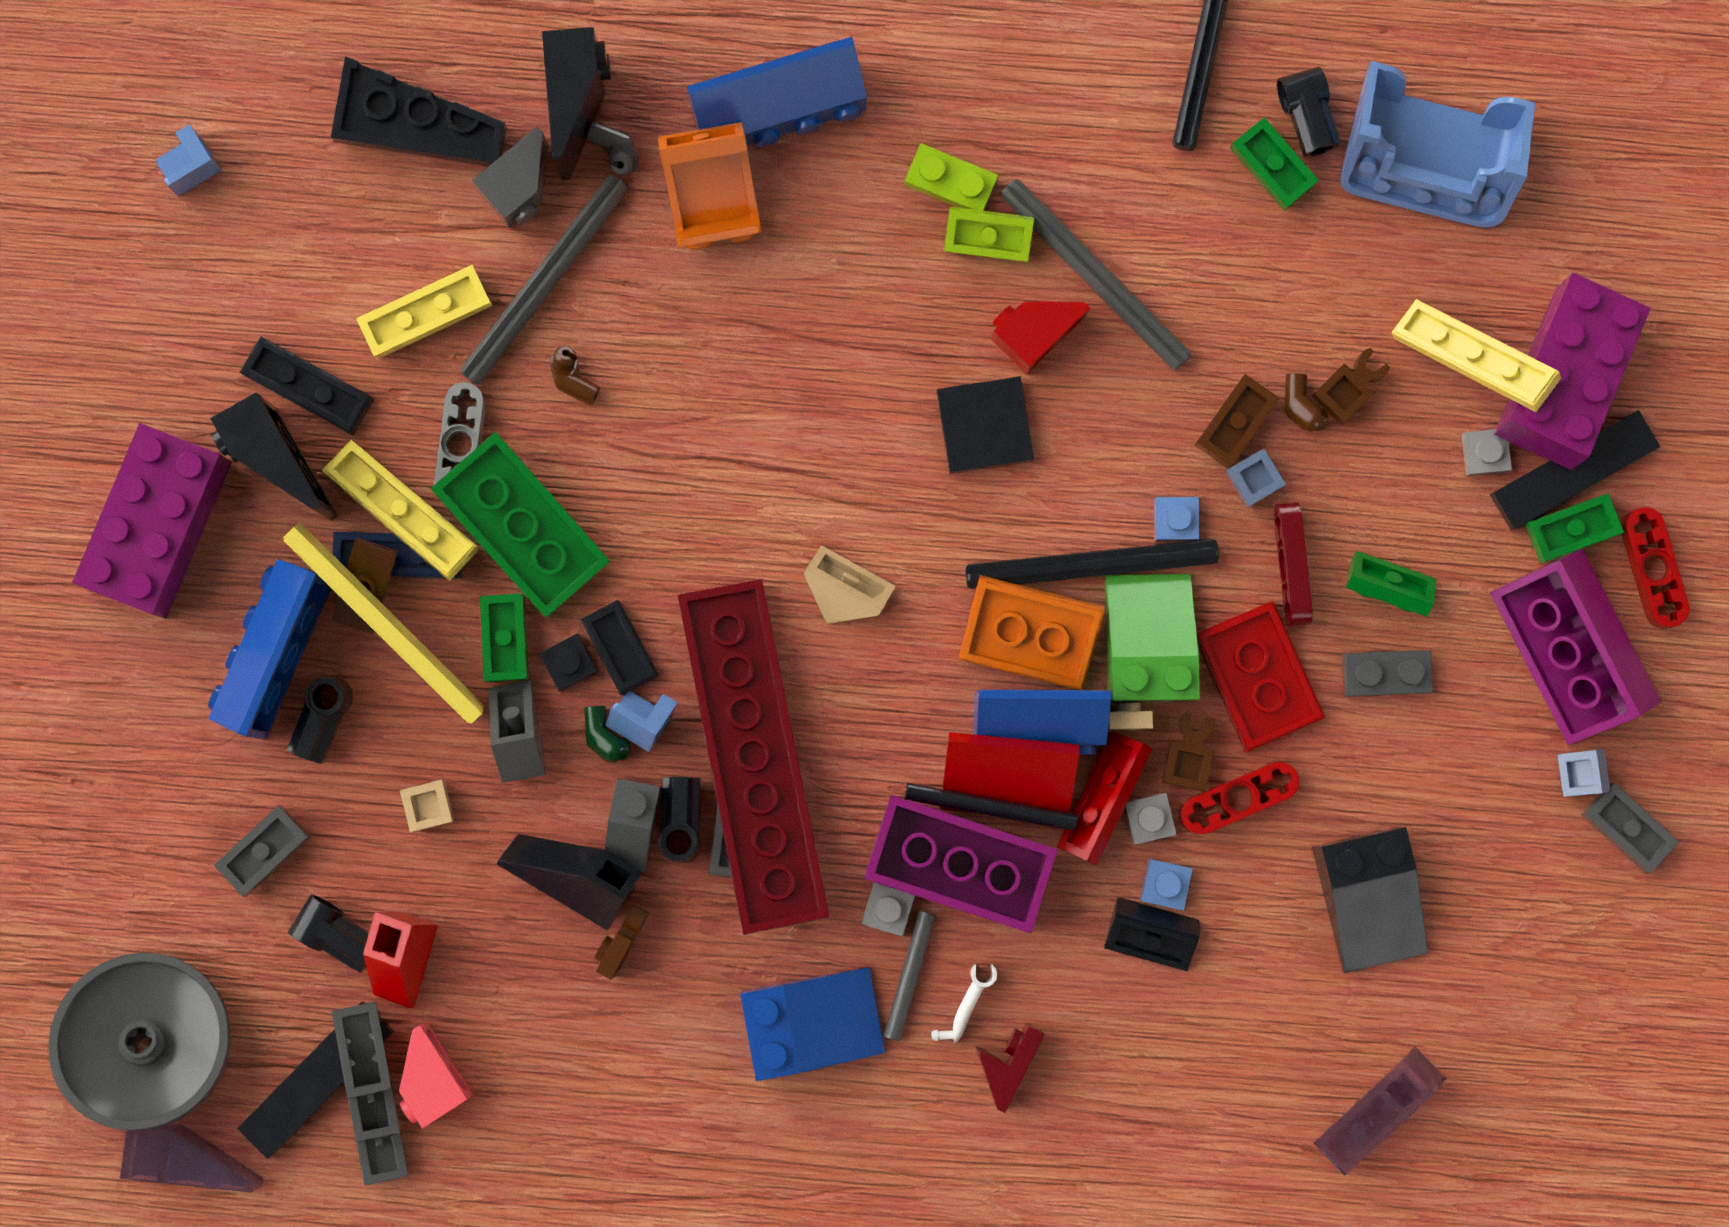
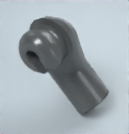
(619, 146)

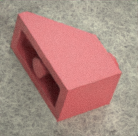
(429, 1079)

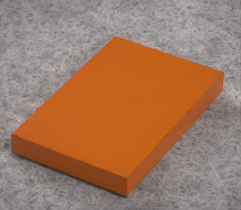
(1031, 632)

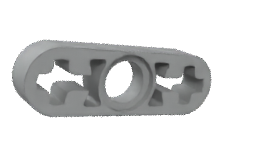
(452, 411)

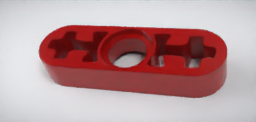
(1672, 575)
(1263, 775)

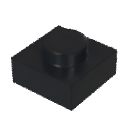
(568, 662)

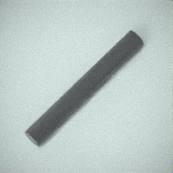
(909, 976)

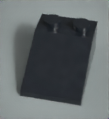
(575, 89)
(260, 440)
(1372, 898)

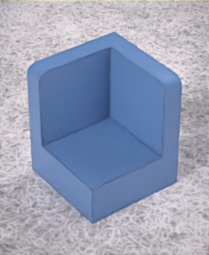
(188, 162)
(640, 719)

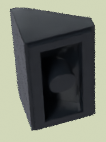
(1152, 934)

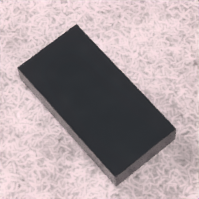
(619, 647)

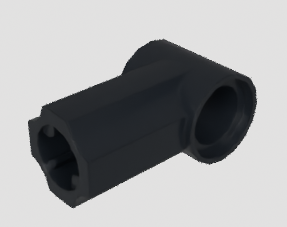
(1306, 100)
(317, 723)
(680, 813)
(326, 929)

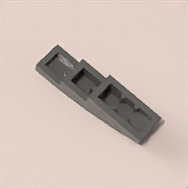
(369, 1093)

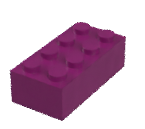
(1589, 341)
(152, 521)
(960, 864)

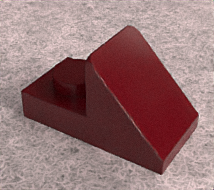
(1005, 1076)

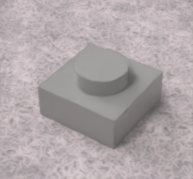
(1485, 453)
(1149, 818)
(888, 909)

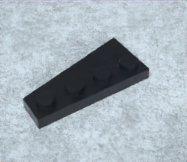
(397, 117)

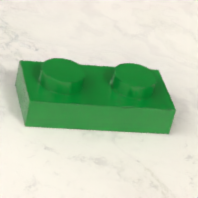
(1274, 164)
(1574, 528)
(1391, 583)
(504, 637)

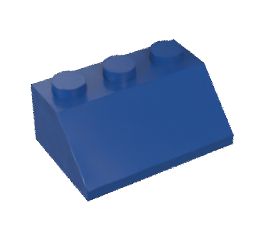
(1045, 716)

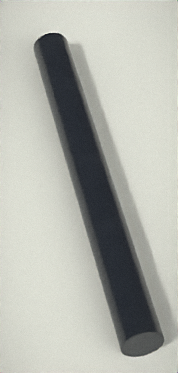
(991, 806)

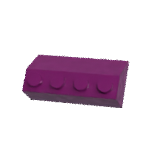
(1575, 647)

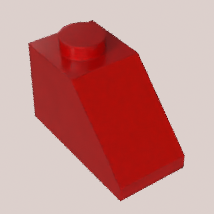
(1035, 329)

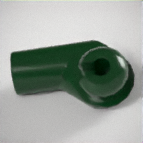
(600, 739)

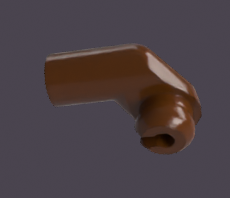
(568, 378)
(1300, 408)

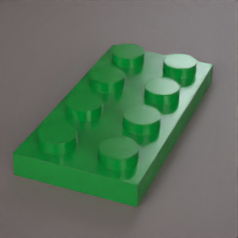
(520, 524)

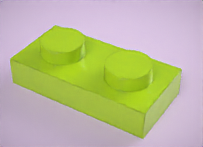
(950, 179)
(989, 234)

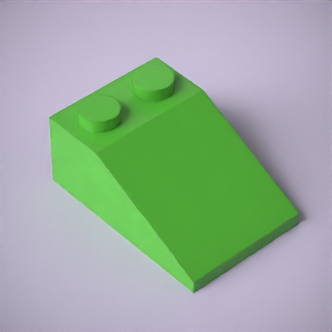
(1151, 639)

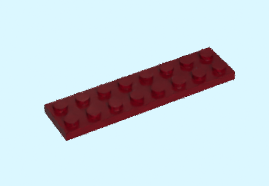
(753, 757)

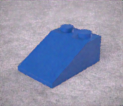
(812, 1023)

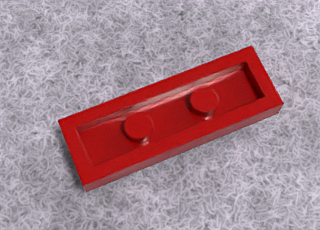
(1105, 797)

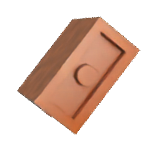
(710, 185)

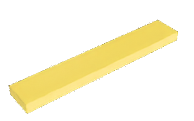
(384, 622)

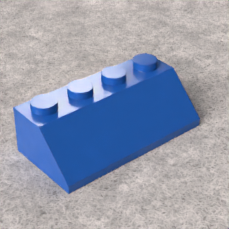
(784, 94)
(269, 650)

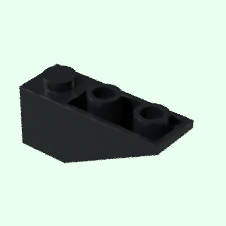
(574, 875)

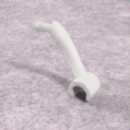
(966, 1007)

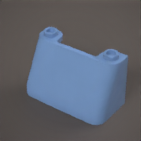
(1435, 154)

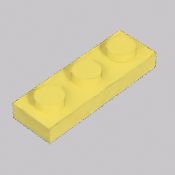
(424, 312)

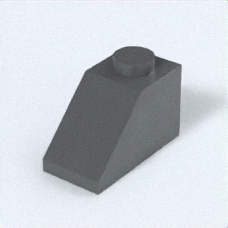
(516, 180)
(516, 732)
(633, 822)

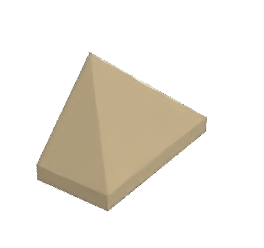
(844, 588)

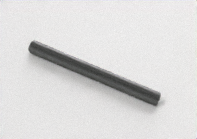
(1096, 275)
(544, 279)

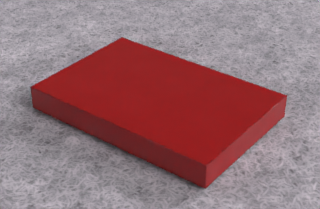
(1259, 676)
(1011, 770)

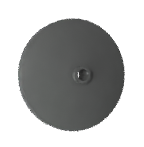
(99, 1036)

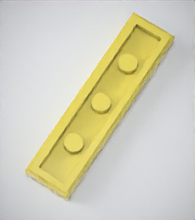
(1476, 355)
(400, 510)

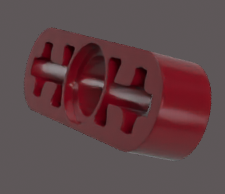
(1293, 564)

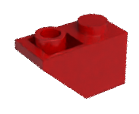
(398, 955)

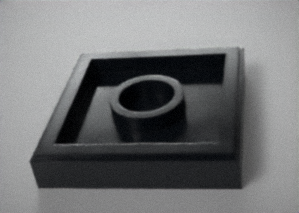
(985, 425)

